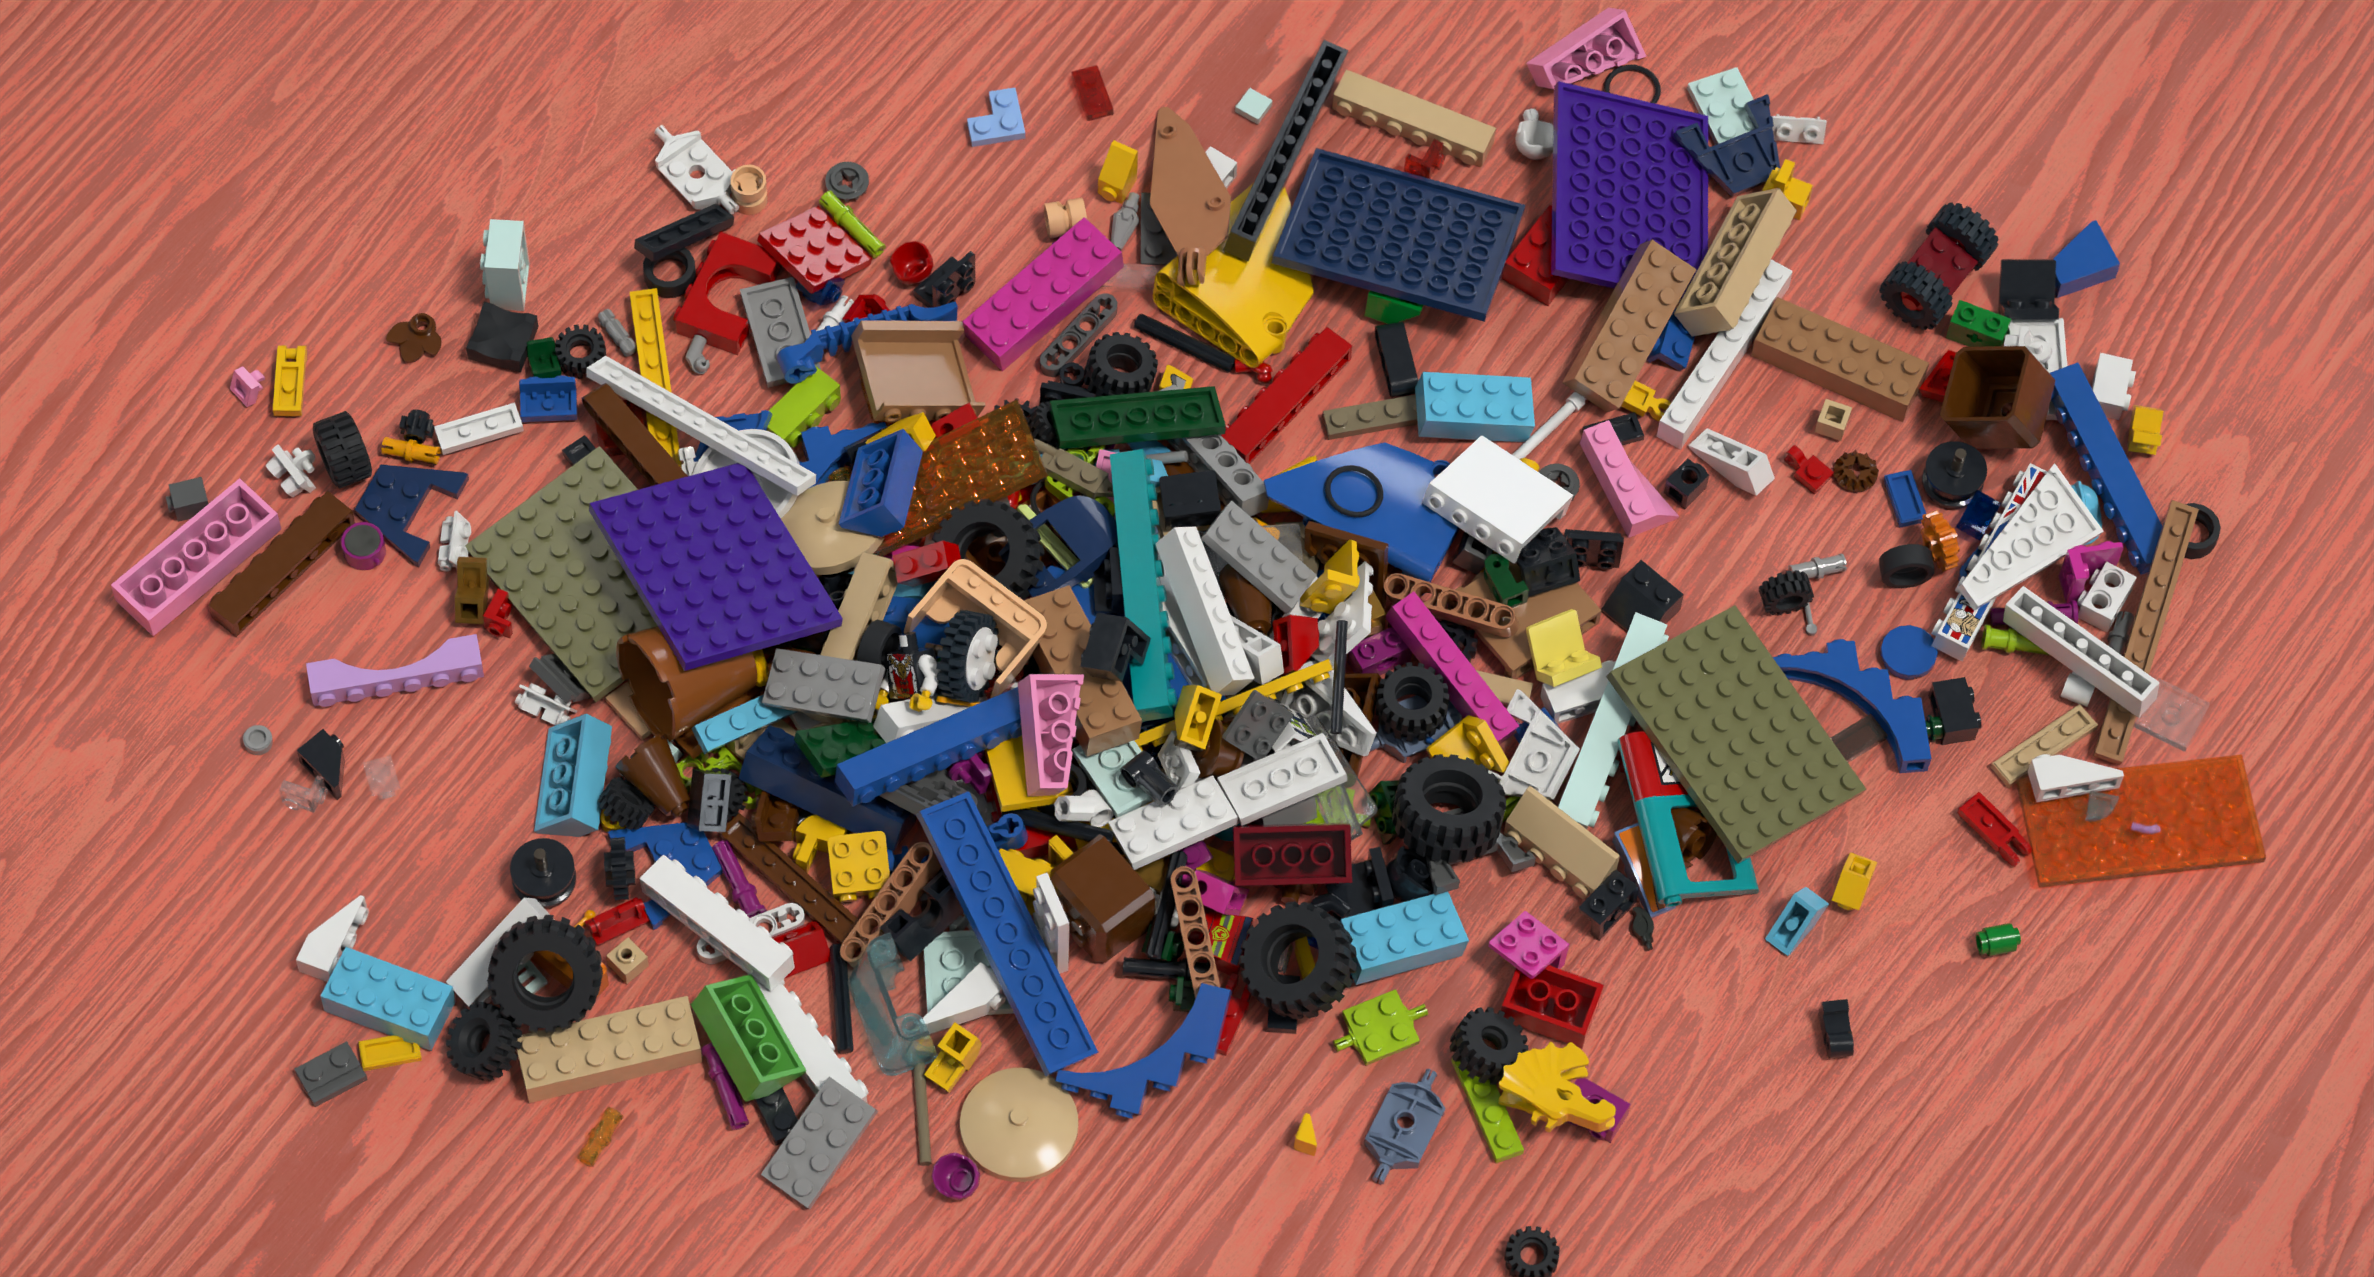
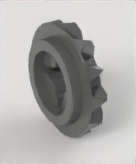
(849, 171)
(1568, 477)

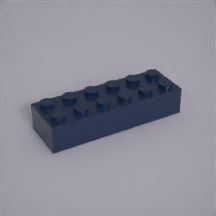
(784, 771)

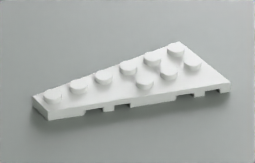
(2033, 539)

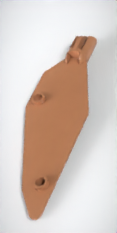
(1187, 196)

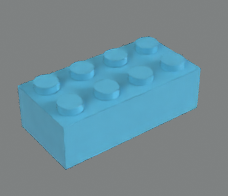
(1474, 406)
(1405, 937)
(388, 998)

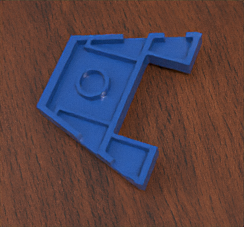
(678, 843)

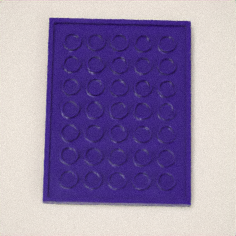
(1622, 184)
(715, 565)

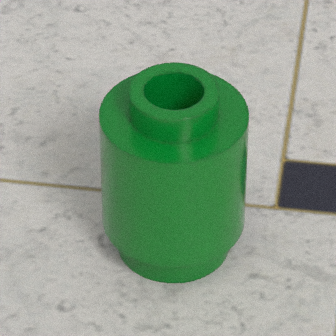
(1998, 939)

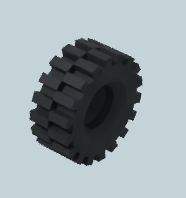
(469, 1037)
(1476, 1055)

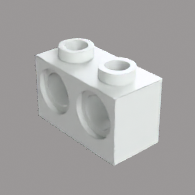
(2108, 597)

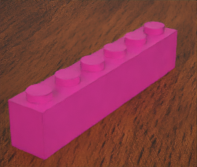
(1437, 650)

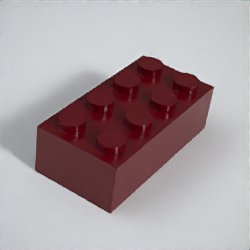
(1292, 854)

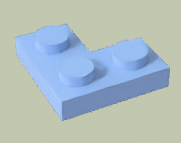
(1003, 124)

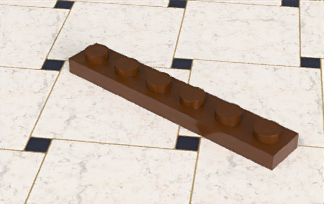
(790, 879)

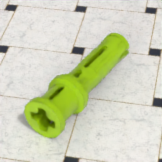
(2008, 640)

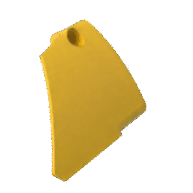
(1242, 303)

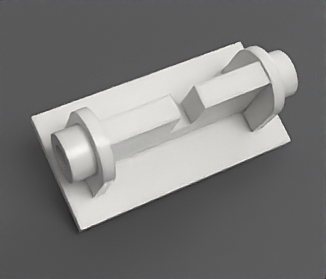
(1799, 129)
(456, 532)
(534, 699)

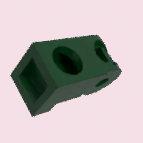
(1502, 583)

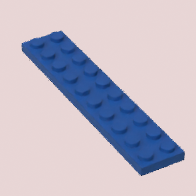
(1007, 933)

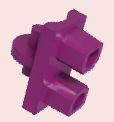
(972, 771)

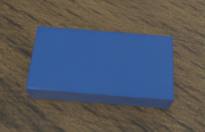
(1904, 498)

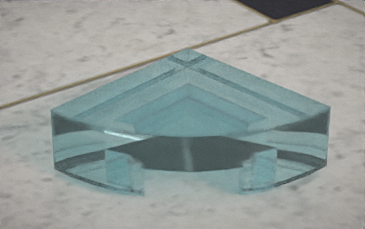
(2100, 805)

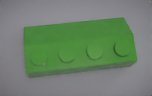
(747, 1036)

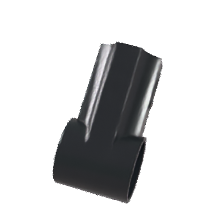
(1144, 773)

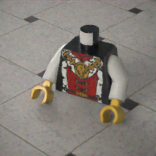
(910, 675)

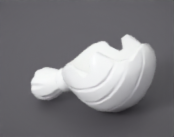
(1534, 137)

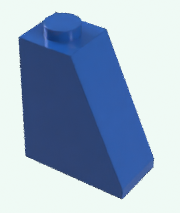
(2085, 262)

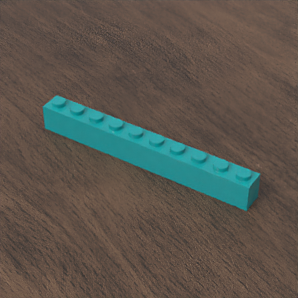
(1141, 581)

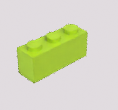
(804, 407)

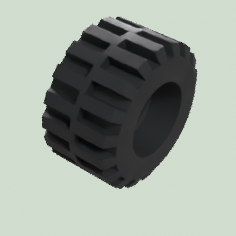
(1124, 353)
(342, 449)
(1414, 681)

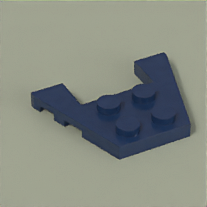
(1740, 161)
(396, 498)

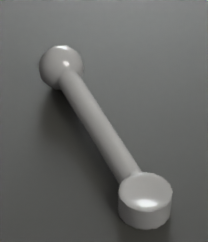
(1811, 628)

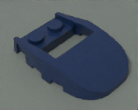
(1086, 530)

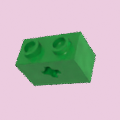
(1977, 326)

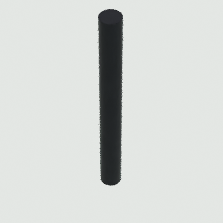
(1339, 677)

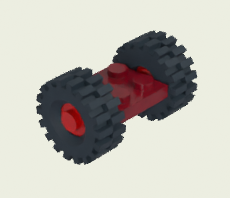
(1925, 284)

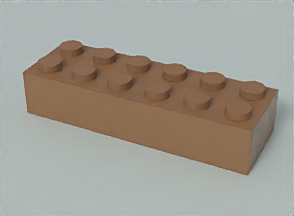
(1629, 326)
(1840, 359)
(1105, 709)

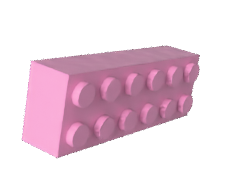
(196, 557)

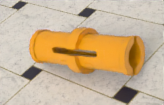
(411, 450)

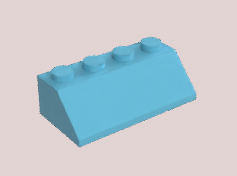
(573, 777)

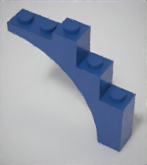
(826, 452)
(1871, 691)
(1128, 1085)

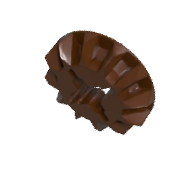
(1846, 476)

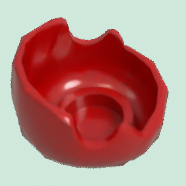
(912, 262)

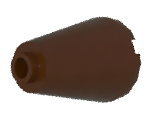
(1245, 600)
(656, 776)
(1693, 833)

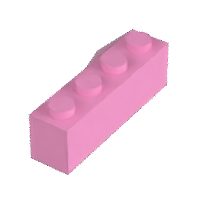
(1588, 50)
(1627, 489)
(1048, 728)

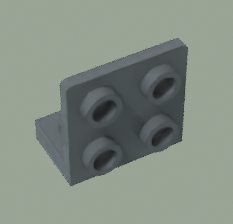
(1258, 725)

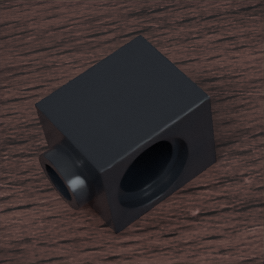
(1685, 493)

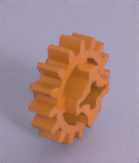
(1940, 539)

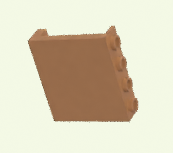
(913, 368)
(1515, 650)

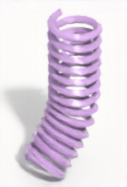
(2143, 829)

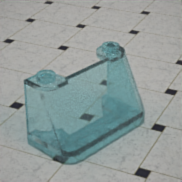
(895, 1041)

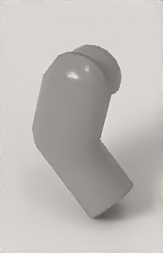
(695, 357)

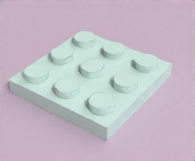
(949, 961)

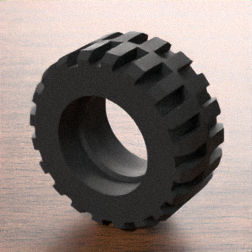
(997, 516)
(1444, 834)
(1269, 941)
(537, 1010)

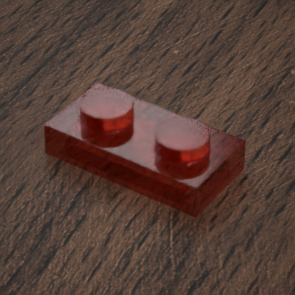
(1092, 93)

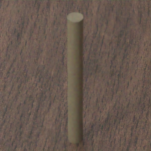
(922, 1115)

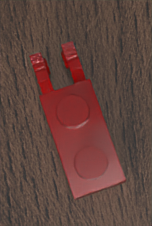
(1994, 828)
(1235, 1014)

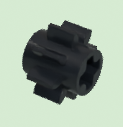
(417, 426)

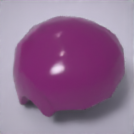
(955, 1176)

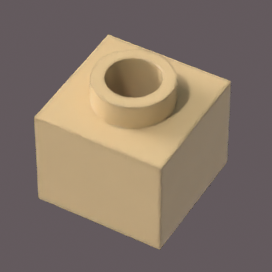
(1833, 419)
(627, 968)

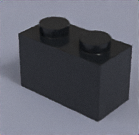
(1954, 705)

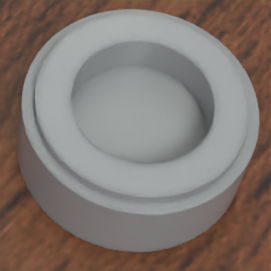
(258, 740)

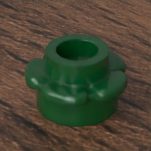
(1934, 728)

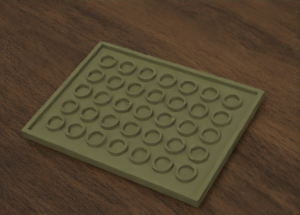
(566, 573)
(1736, 733)

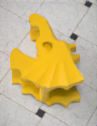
(1542, 1087)

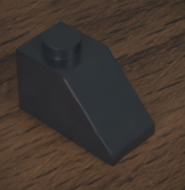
(325, 758)

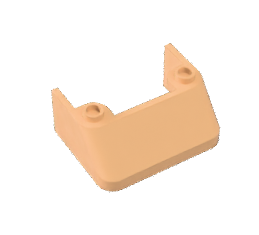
(972, 589)

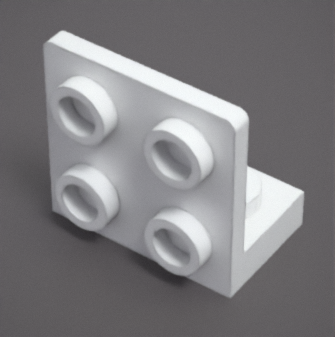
(1178, 763)

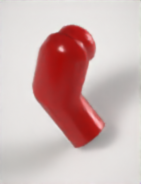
(1263, 370)

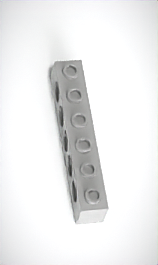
(1234, 476)

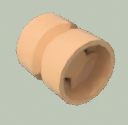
(749, 189)
(1061, 217)

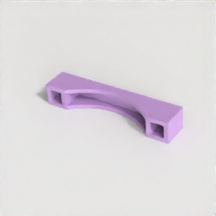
(337, 682)

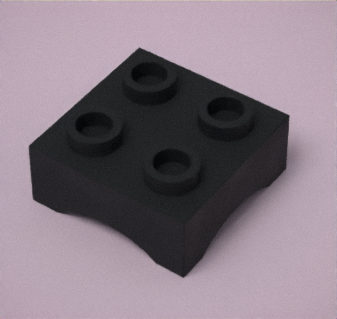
(502, 337)

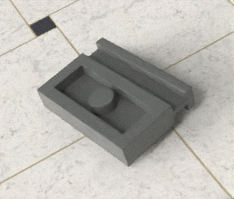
(558, 678)
(331, 1074)

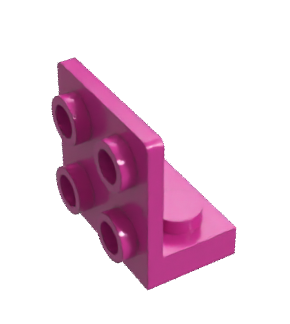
(2082, 562)
(1530, 945)

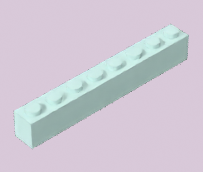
(1609, 723)

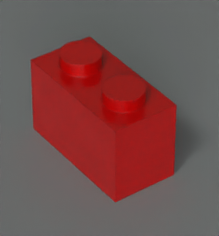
(925, 563)

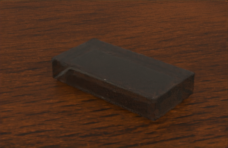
(1859, 738)

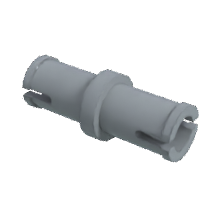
(1819, 567)

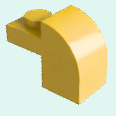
(1795, 190)
(2145, 429)
(813, 836)
(957, 1054)

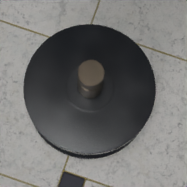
(1954, 474)
(543, 872)

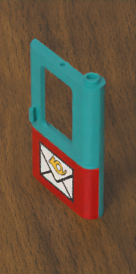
(1654, 793)

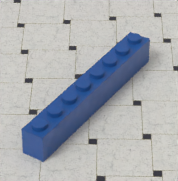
(2107, 465)
(930, 748)

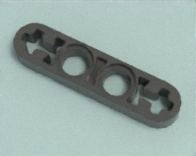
(1079, 335)

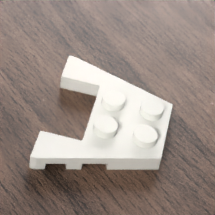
(1355, 611)
(1542, 754)

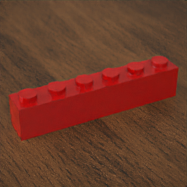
(1288, 394)

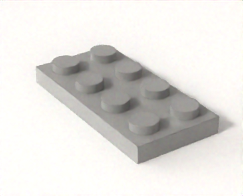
(775, 323)
(1258, 557)
(823, 685)
(819, 1142)

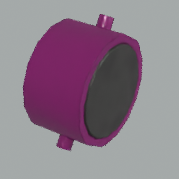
(363, 546)

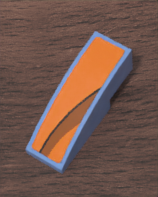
(1633, 854)

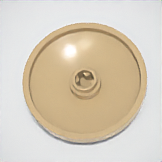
(817, 532)
(1019, 1124)

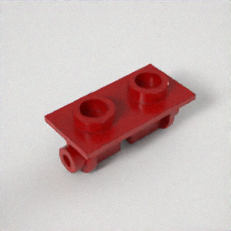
(617, 921)

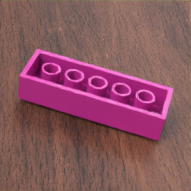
(1043, 294)

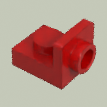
(496, 615)

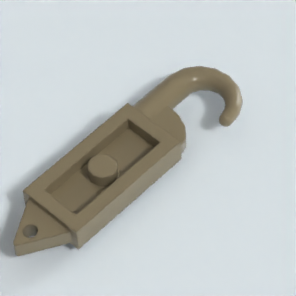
(1075, 472)

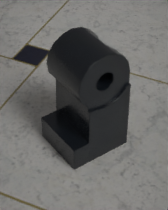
(1836, 1028)

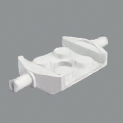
(690, 153)

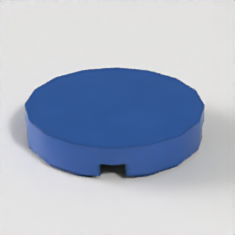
(1908, 652)

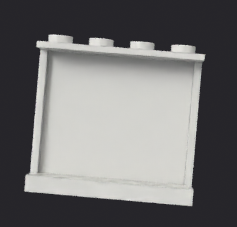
(1496, 498)

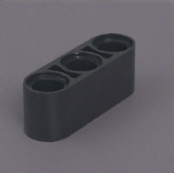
(1396, 359)

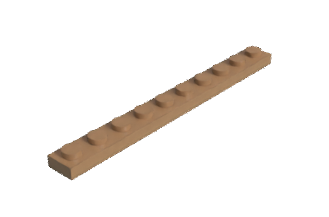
(2148, 622)

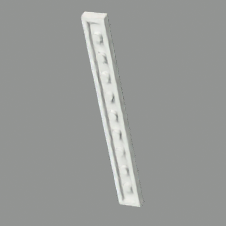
(702, 426)

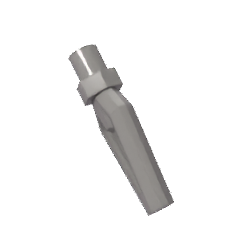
(1125, 221)

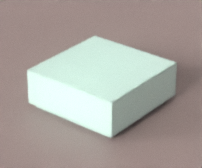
(1253, 106)

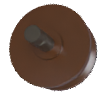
(1218, 756)

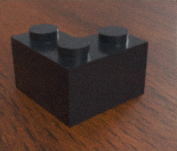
(1113, 645)

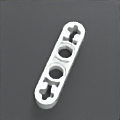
(769, 917)

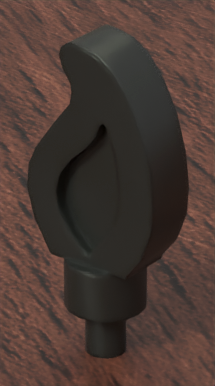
(1643, 926)

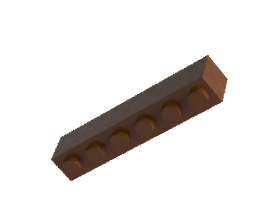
(281, 563)

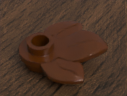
(414, 341)

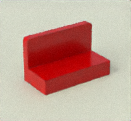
(807, 945)

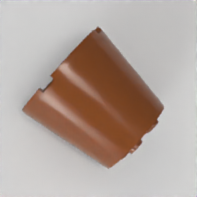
(676, 699)

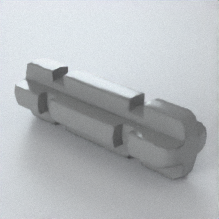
(617, 332)

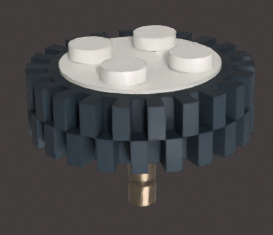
(967, 656)

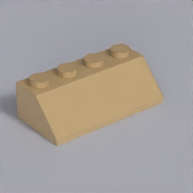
(1560, 843)

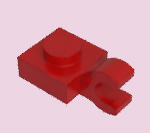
(1810, 472)

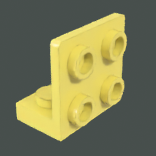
(1559, 649)

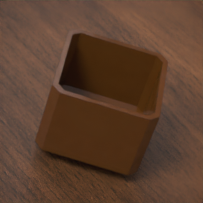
(1987, 386)
(1103, 899)

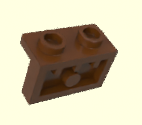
(774, 818)

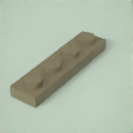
(1370, 417)

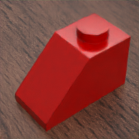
(1297, 639)

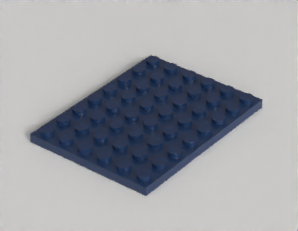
(1399, 234)

